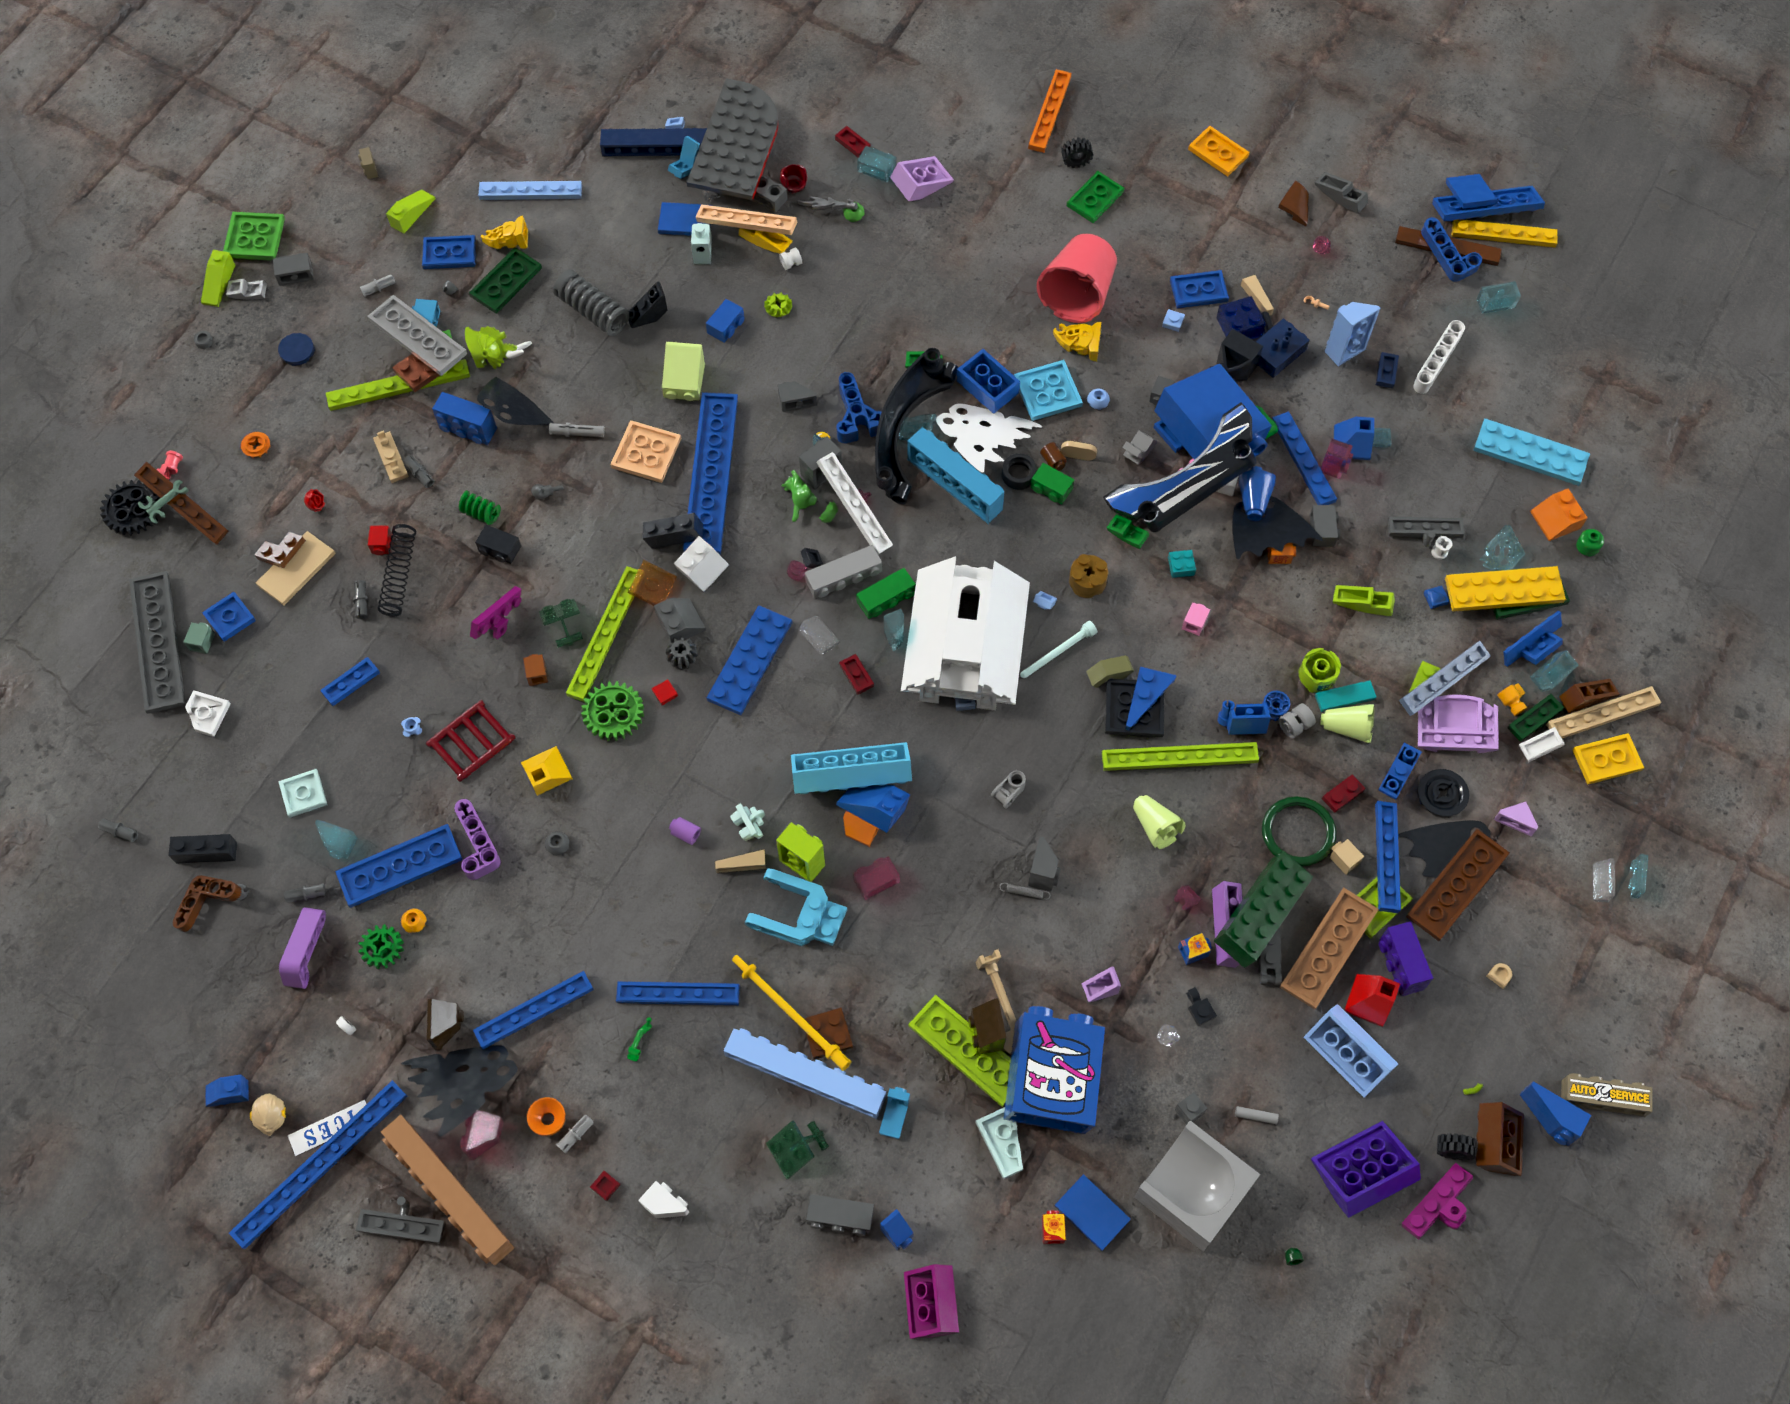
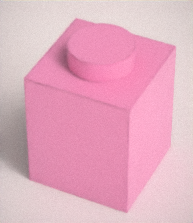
(1196, 618)

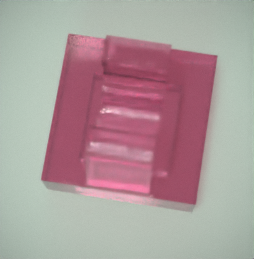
(1189, 895)

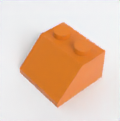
(1559, 515)

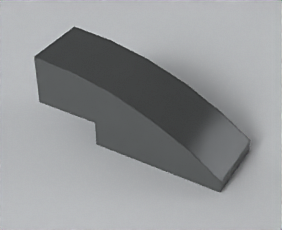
(1342, 192)

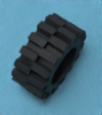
(1077, 152)
(1456, 1146)

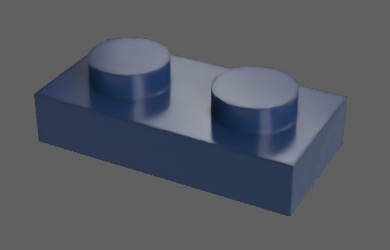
(1387, 370)

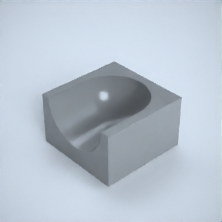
(1196, 1186)

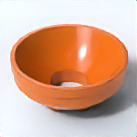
(539, 1109)

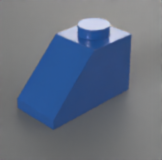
(227, 1090)
(897, 1230)

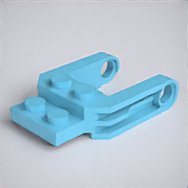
(818, 917)

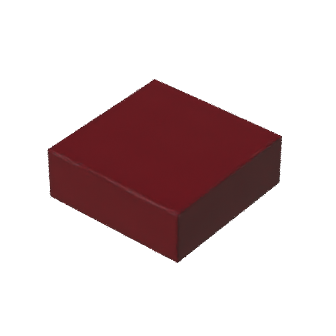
(605, 1185)

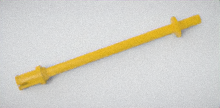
(831, 1051)

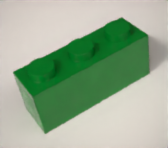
(886, 593)

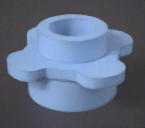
(407, 723)

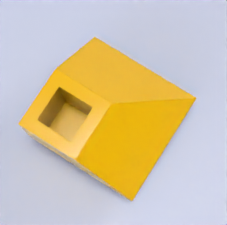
(546, 770)

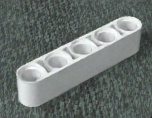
(1439, 357)

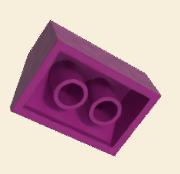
(931, 1301)

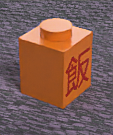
(1283, 557)

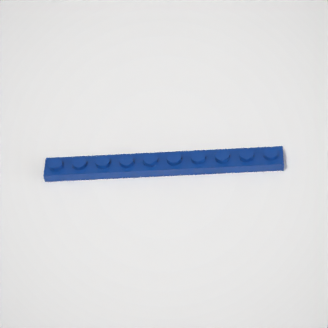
(317, 1165)

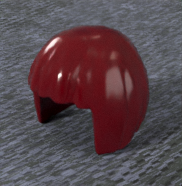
(793, 178)

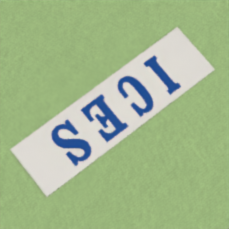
(322, 1130)

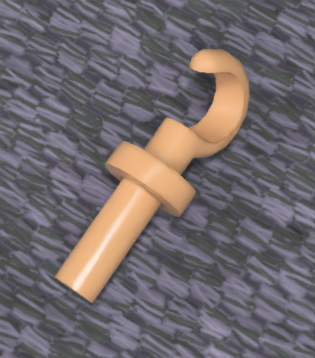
(1316, 302)

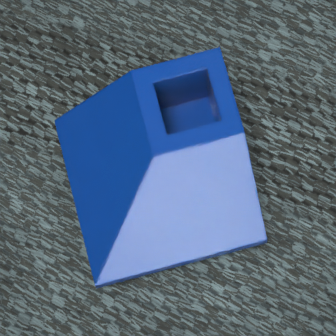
(1359, 434)

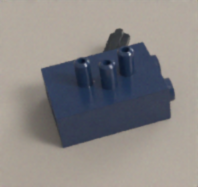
(1280, 345)

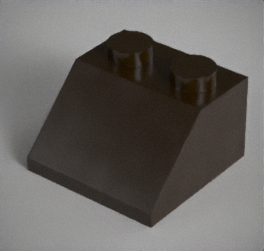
(987, 1027)

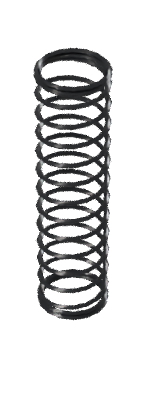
(397, 606)

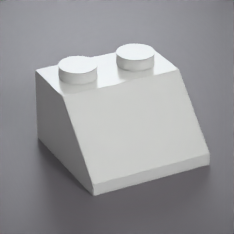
(701, 564)

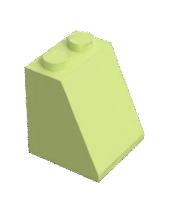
(683, 371)

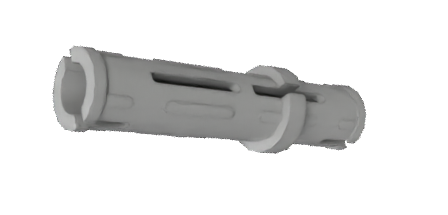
(576, 430)

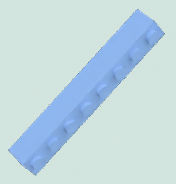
(805, 1073)

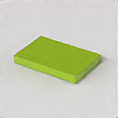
(1370, 895)

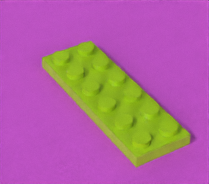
(953, 1040)

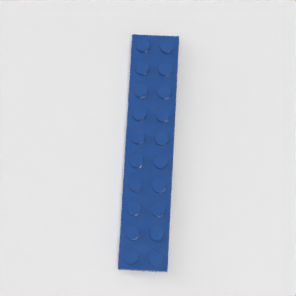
(713, 465)

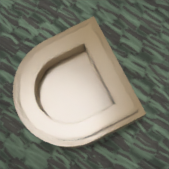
(1500, 974)

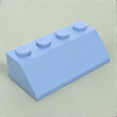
(1351, 331)
(1350, 1050)

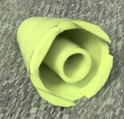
(1350, 721)
(1158, 822)

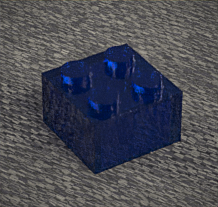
(1241, 316)

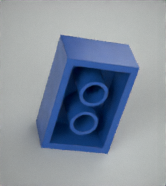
(988, 381)
(464, 418)

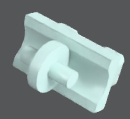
(744, 815)

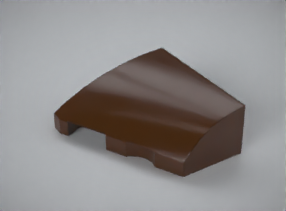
(1296, 203)

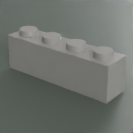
(843, 572)

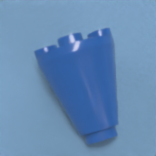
(1256, 491)

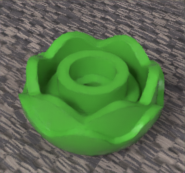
(854, 216)
(829, 513)

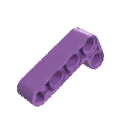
(475, 836)
(300, 947)

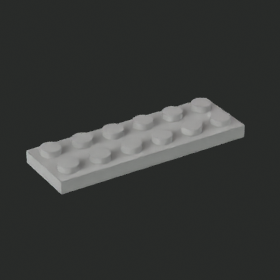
(417, 335)

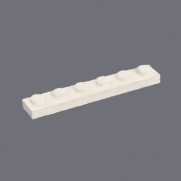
(854, 503)

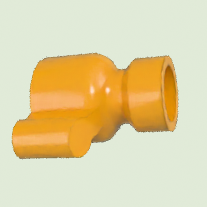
(1511, 697)

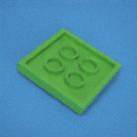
(254, 235)

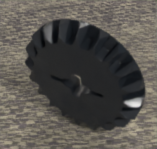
(1441, 779)

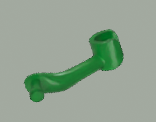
(633, 1052)

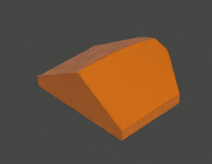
(859, 829)

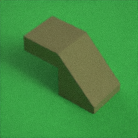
(1113, 668)

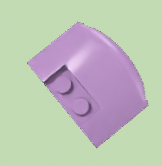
(1458, 724)

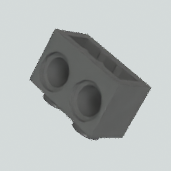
(770, 194)

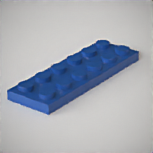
(1508, 201)
(749, 660)
(398, 865)

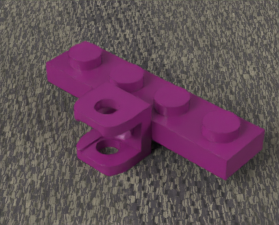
(494, 618)
(1440, 1204)

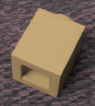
(1346, 856)

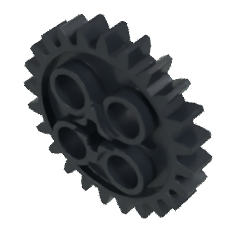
(128, 498)

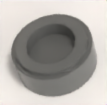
(203, 339)

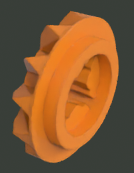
(251, 439)

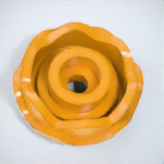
(417, 925)

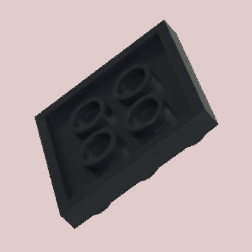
(1118, 703)

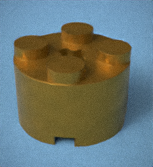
(1088, 576)

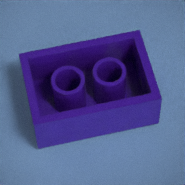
(1405, 958)

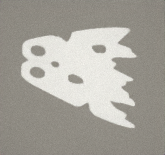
(999, 433)

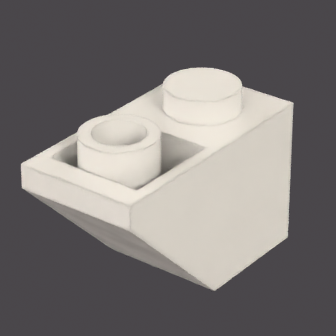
(662, 1203)

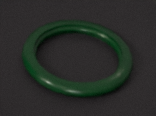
(1315, 806)

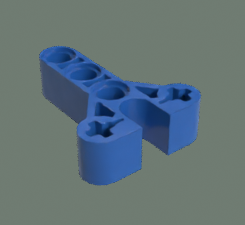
(847, 428)

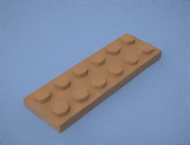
(1329, 948)

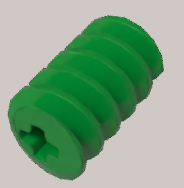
(479, 509)

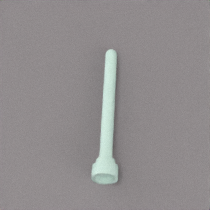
(1088, 630)

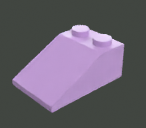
(920, 177)

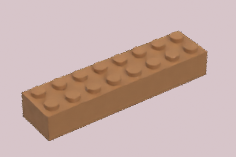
(450, 1194)

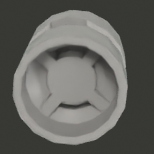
(1297, 720)

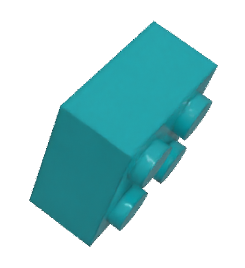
(1181, 563)

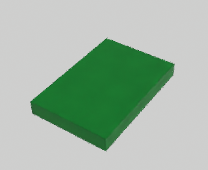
(1095, 197)

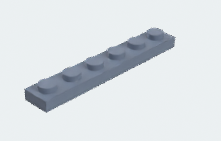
(1444, 678)

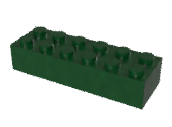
(1263, 909)

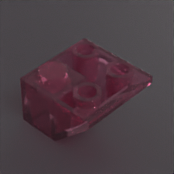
(481, 1133)

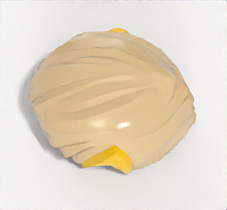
(268, 1113)

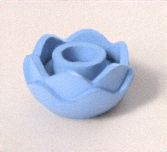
(1097, 403)

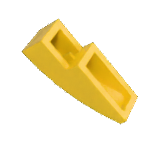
(767, 240)

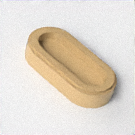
(1079, 450)

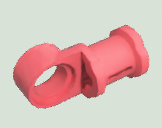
(171, 464)

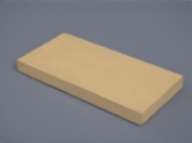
(287, 581)

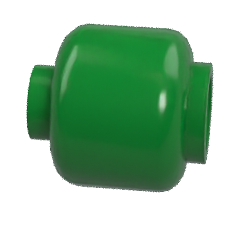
(1590, 542)

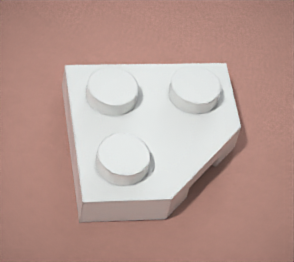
(206, 712)

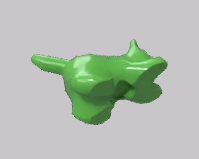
(801, 494)

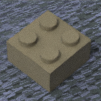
(367, 163)

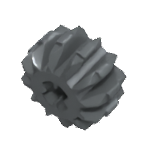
(674, 652)

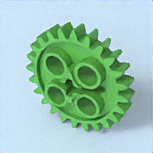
(614, 726)

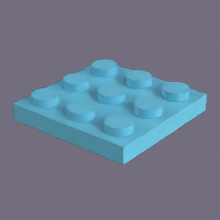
(1048, 390)

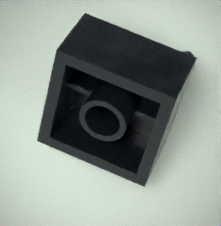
(1239, 355)

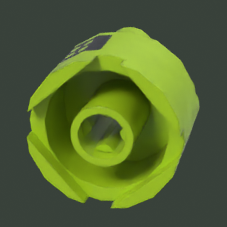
(1319, 670)

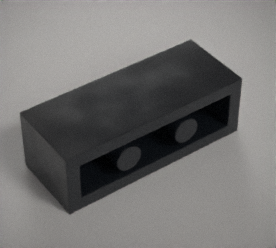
(672, 530)
(202, 848)

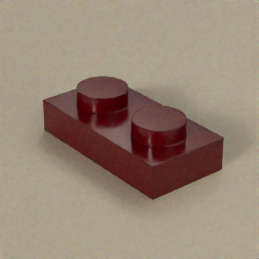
(851, 141)
(856, 674)
(1343, 793)

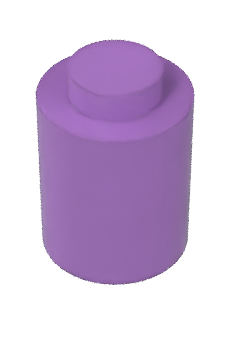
(685, 830)

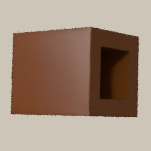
(535, 669)

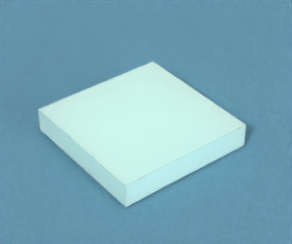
(302, 793)

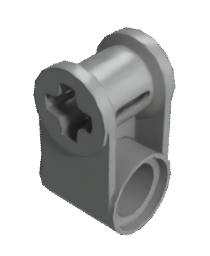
(1007, 791)

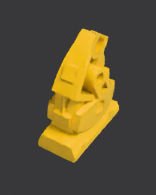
(508, 234)
(1080, 338)

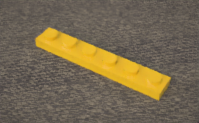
(1504, 233)

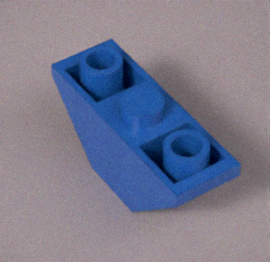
(1399, 771)

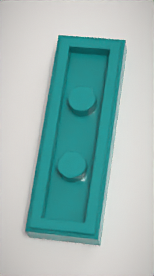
(1345, 696)

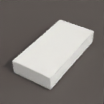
(1541, 744)

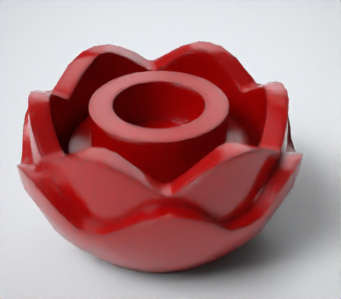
(314, 500)

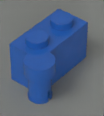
(1245, 718)

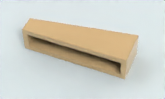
(1253, 288)
(748, 861)

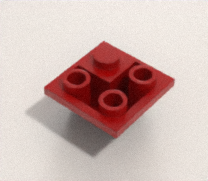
(1372, 998)

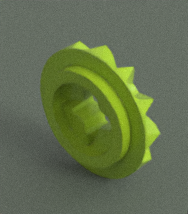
(773, 309)

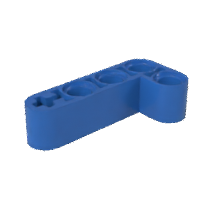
(1434, 231)

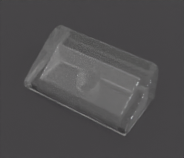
(818, 635)
(1604, 880)

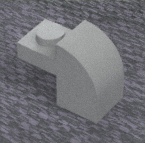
(1139, 447)

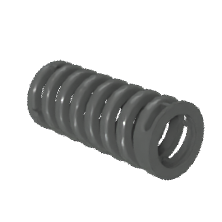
(593, 315)

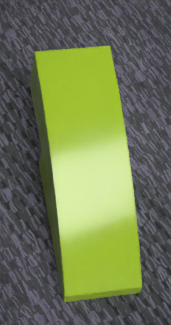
(1364, 599)

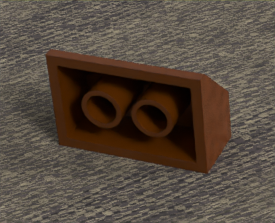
(1500, 1138)

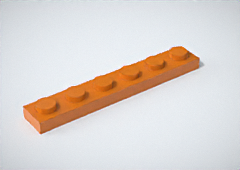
(1049, 111)

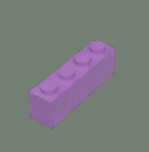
(1225, 901)

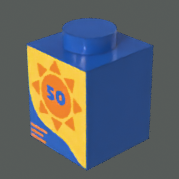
(1195, 948)

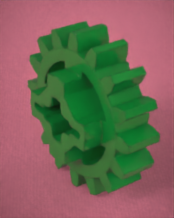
(387, 952)

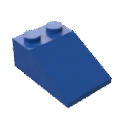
(876, 804)
(1555, 1114)

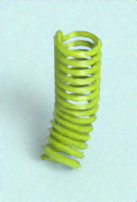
(1477, 1088)

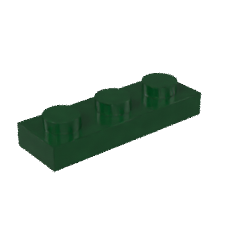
(1535, 717)

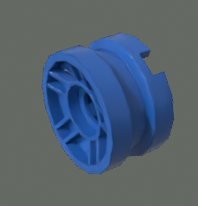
(1277, 698)

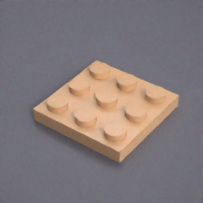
(646, 451)

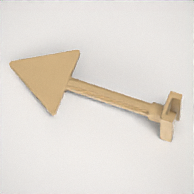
(990, 965)

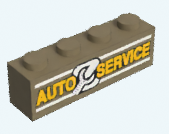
(1607, 1095)

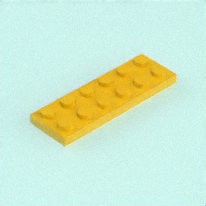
(1505, 588)

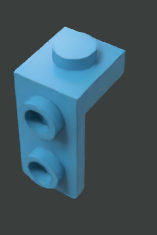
(687, 158)
(895, 1112)

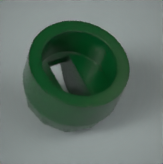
(1293, 1256)

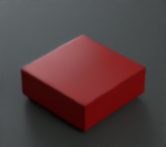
(664, 692)

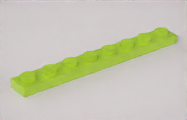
(388, 387)
(602, 638)
(1180, 756)

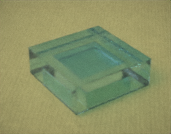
(1382, 437)

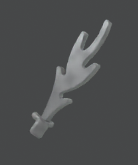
(819, 203)

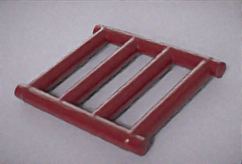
(476, 762)

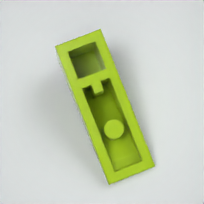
(408, 210)
(218, 273)

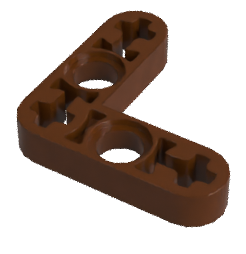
(200, 893)

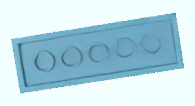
(1531, 452)

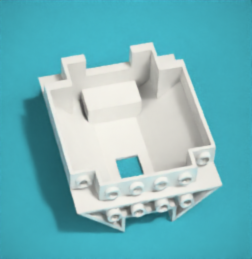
(966, 655)

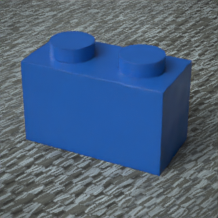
(725, 320)

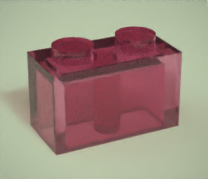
(1337, 459)
(876, 877)

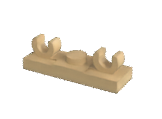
(390, 456)

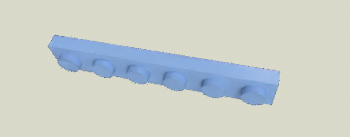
(530, 190)

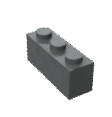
(840, 1215)

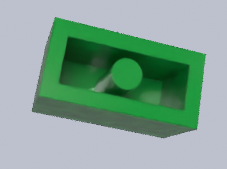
(1052, 483)

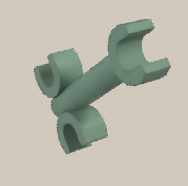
(153, 508)

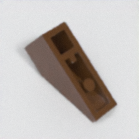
(1588, 694)

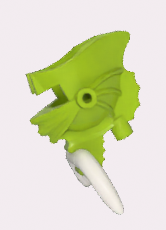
(489, 345)

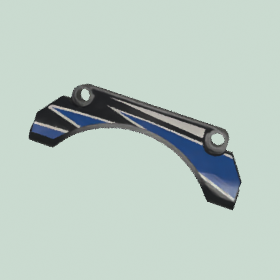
(1174, 495)

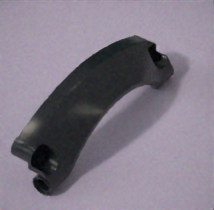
(916, 385)

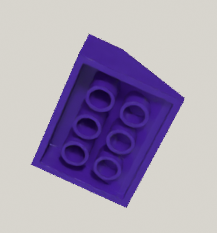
(1366, 1168)

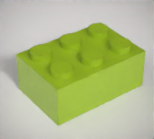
(801, 852)

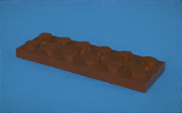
(1457, 885)

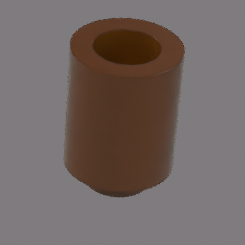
(1053, 456)

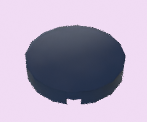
(296, 349)

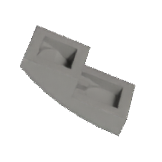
(246, 290)

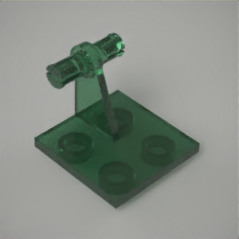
(566, 609)
(792, 1149)

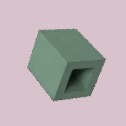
(199, 637)

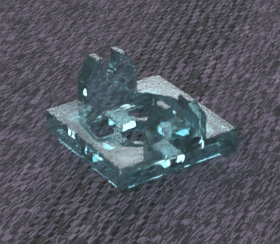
(1505, 538)

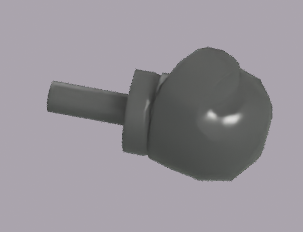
(541, 492)

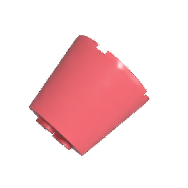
(1078, 279)

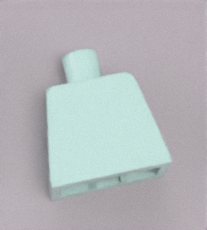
(701, 238)

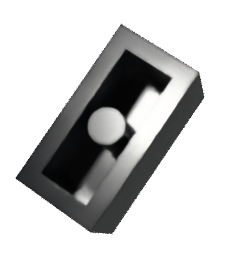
(498, 544)

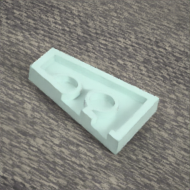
(1002, 1142)

